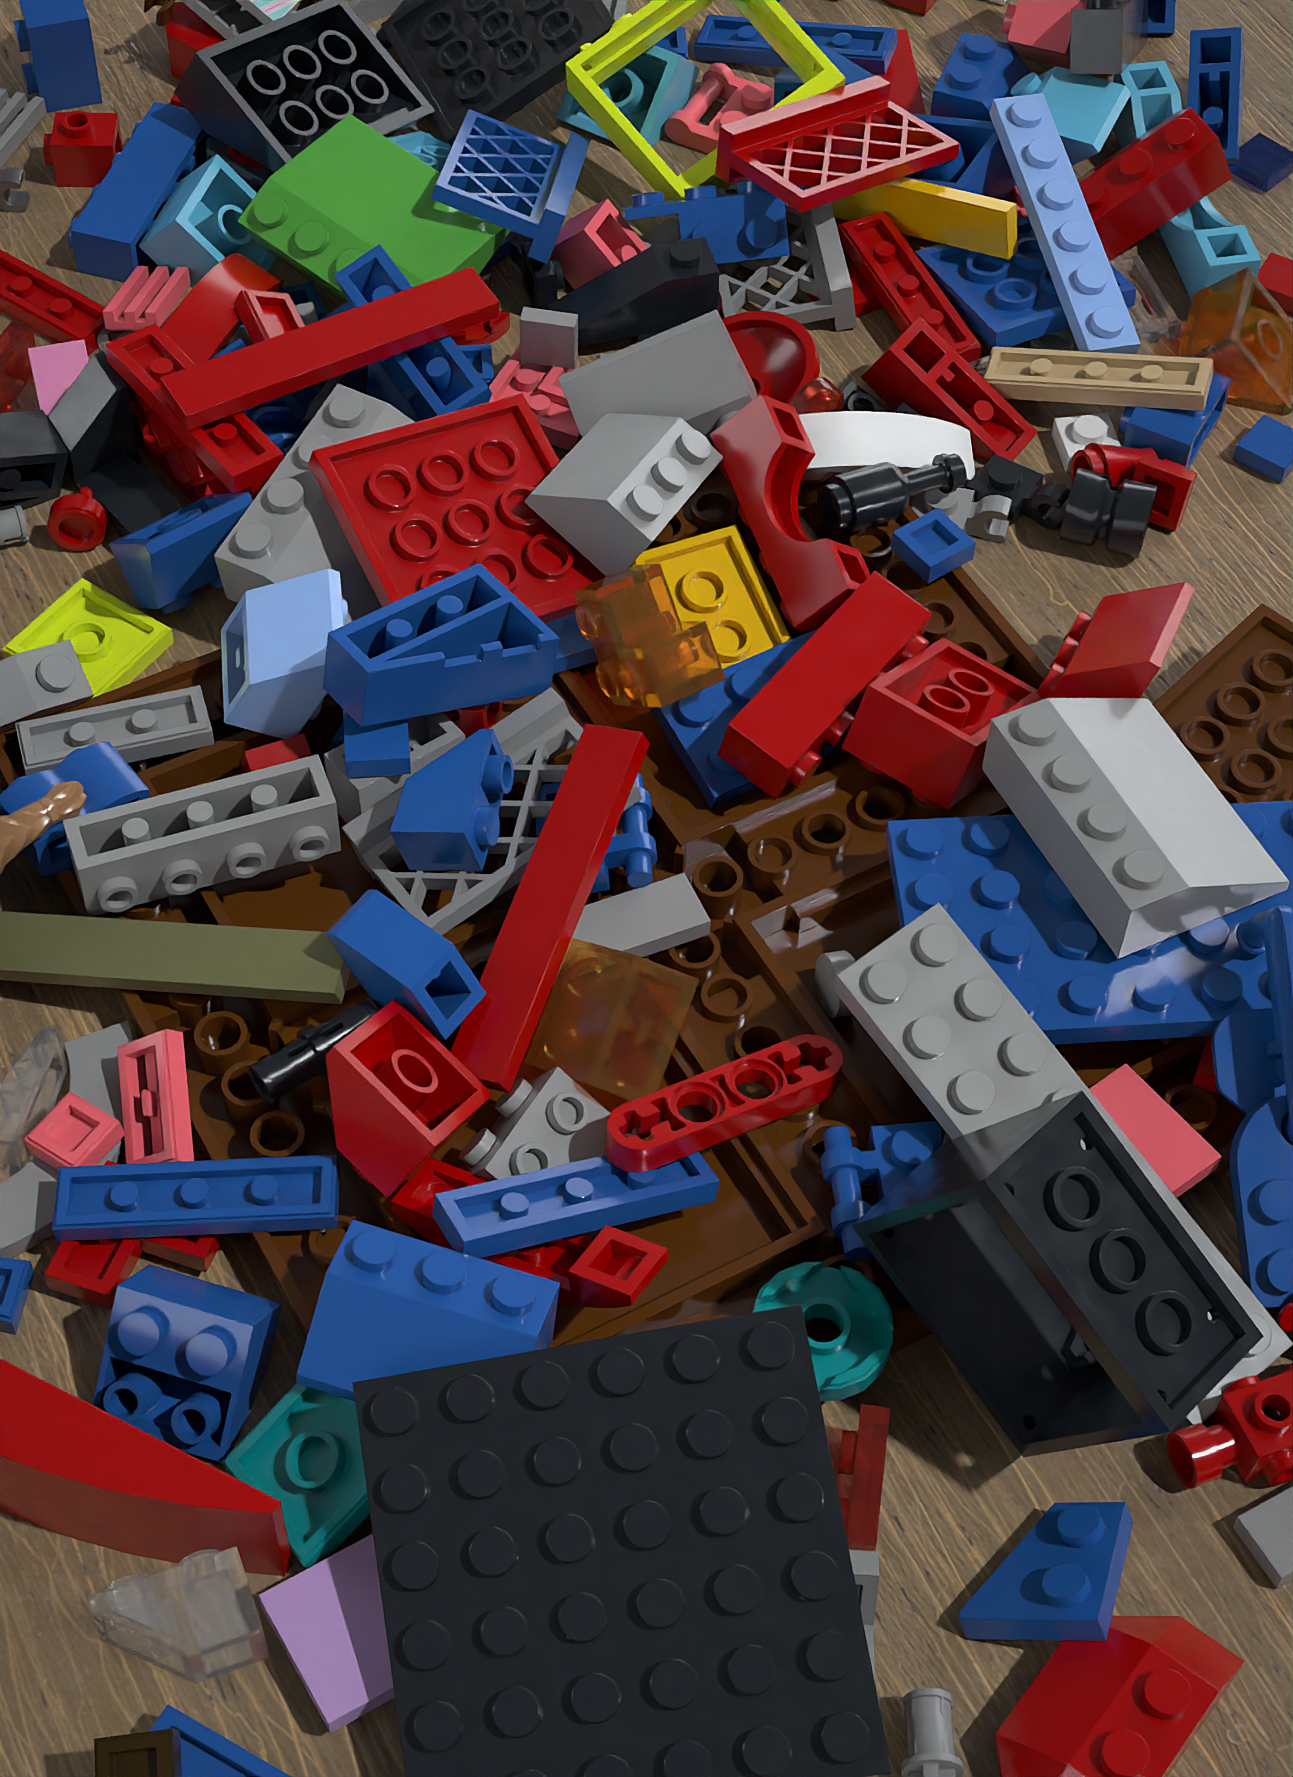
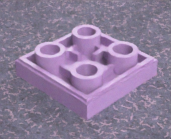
(336, 1633)

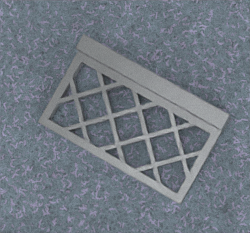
(824, 263)
(531, 739)

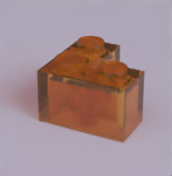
(640, 641)

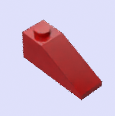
(943, 386)

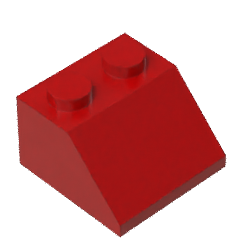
(397, 1096)

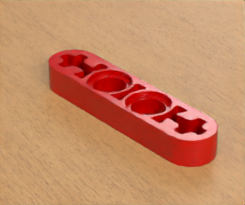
(718, 1093)

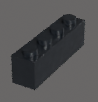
(1107, 35)

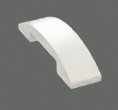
(865, 438)

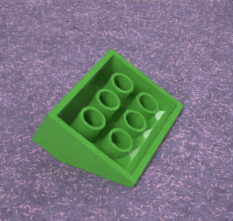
(361, 193)

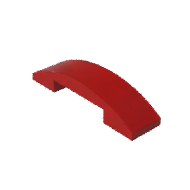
(208, 313)
(590, 1271)

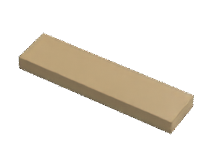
(1100, 378)

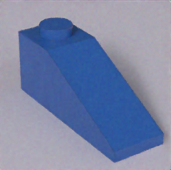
(1218, 84)

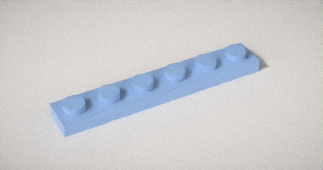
(1063, 226)

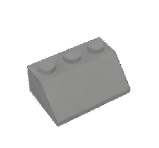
(677, 373)
(623, 485)

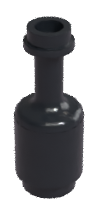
(883, 492)

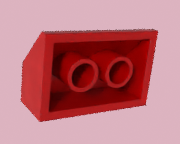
(1153, 180)
(1118, 645)

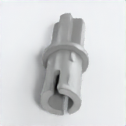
(930, 1735)

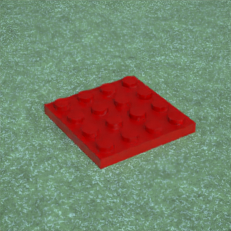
(452, 497)

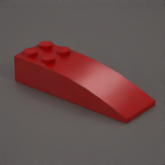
(123, 1487)

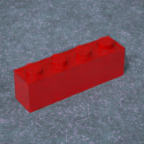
(822, 685)

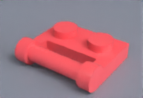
(744, 100)

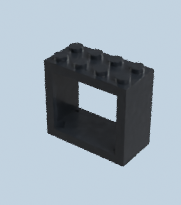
(1059, 1281)

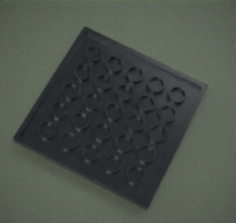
(620, 1561)

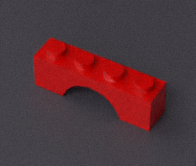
(765, 462)

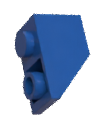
(453, 806)
(406, 961)

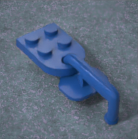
(1256, 1075)

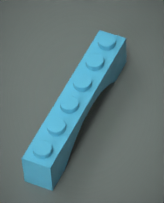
(1198, 238)

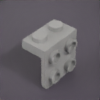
(539, 1128)

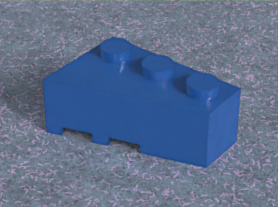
(440, 652)

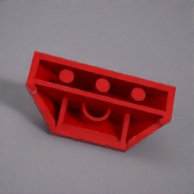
(1117, 1702)

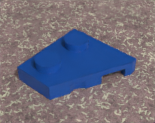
(1056, 1579)

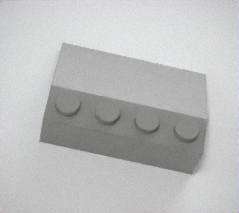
(290, 522)
(1126, 818)

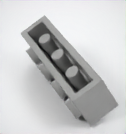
(203, 835)

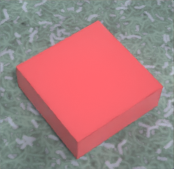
(74, 1134)

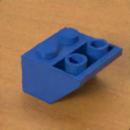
(185, 1359)

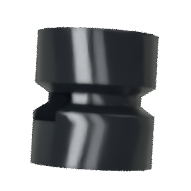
(1108, 512)

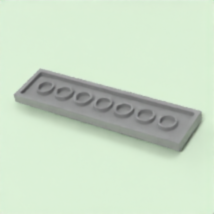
(985, 1059)

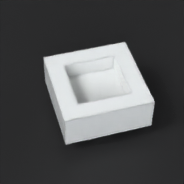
(1078, 431)

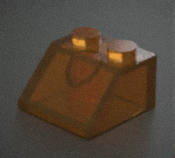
(1247, 339)

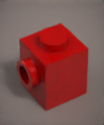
(82, 147)

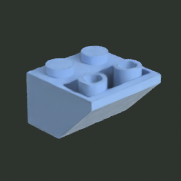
(278, 653)

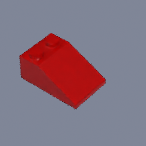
(933, 721)

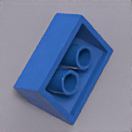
(417, 1307)

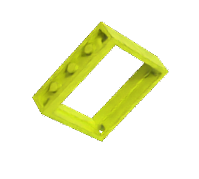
(638, 32)

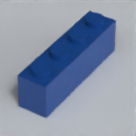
(134, 191)

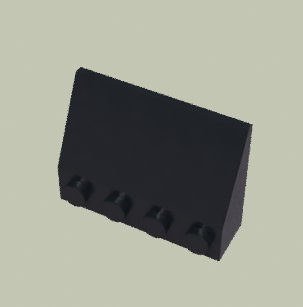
(295, 81)

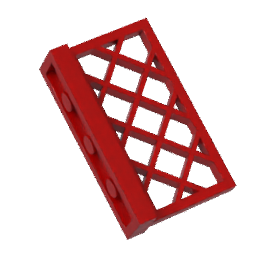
(830, 122)
(206, 460)

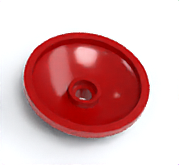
(775, 352)

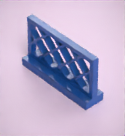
(546, 190)

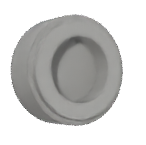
(826, 969)

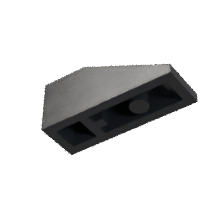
(646, 293)

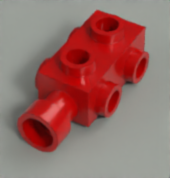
(1240, 1435)

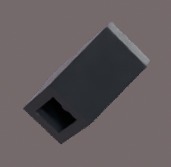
(96, 419)

